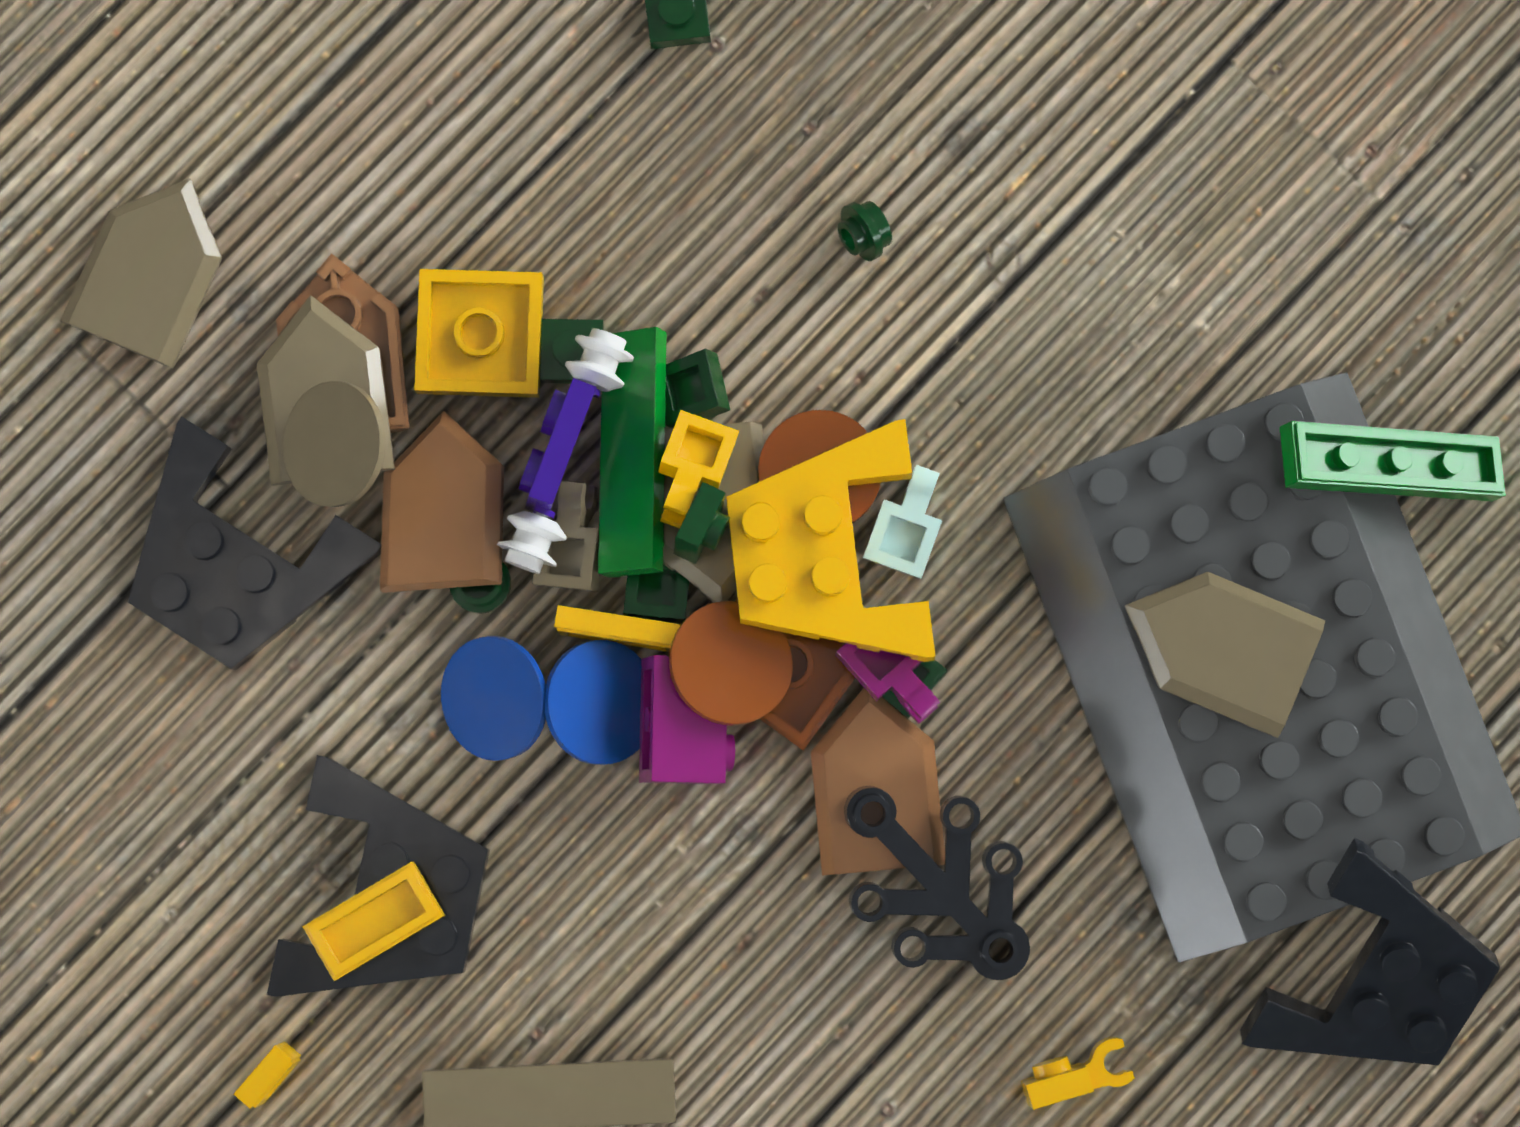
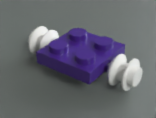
(563, 423)

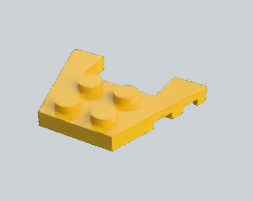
(800, 553)

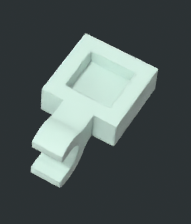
(903, 532)

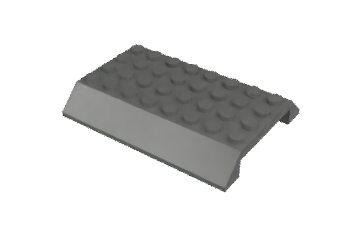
(1383, 728)

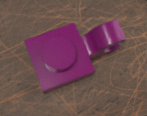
(890, 671)

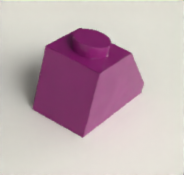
(674, 739)

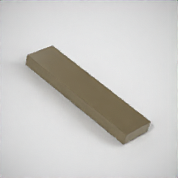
(552, 1095)

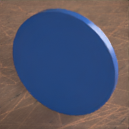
(493, 698)
(595, 702)

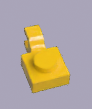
(694, 455)
(1059, 1081)

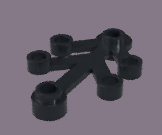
(945, 891)

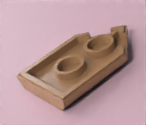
(370, 315)
(442, 513)
(884, 750)

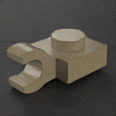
(579, 553)

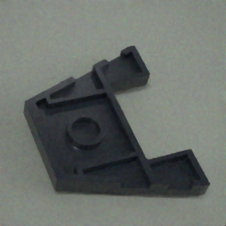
(216, 580)
(396, 836)
(1403, 990)

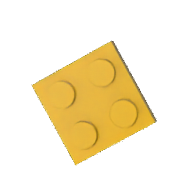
(479, 333)

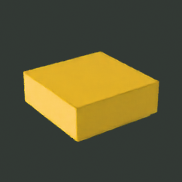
(268, 1075)

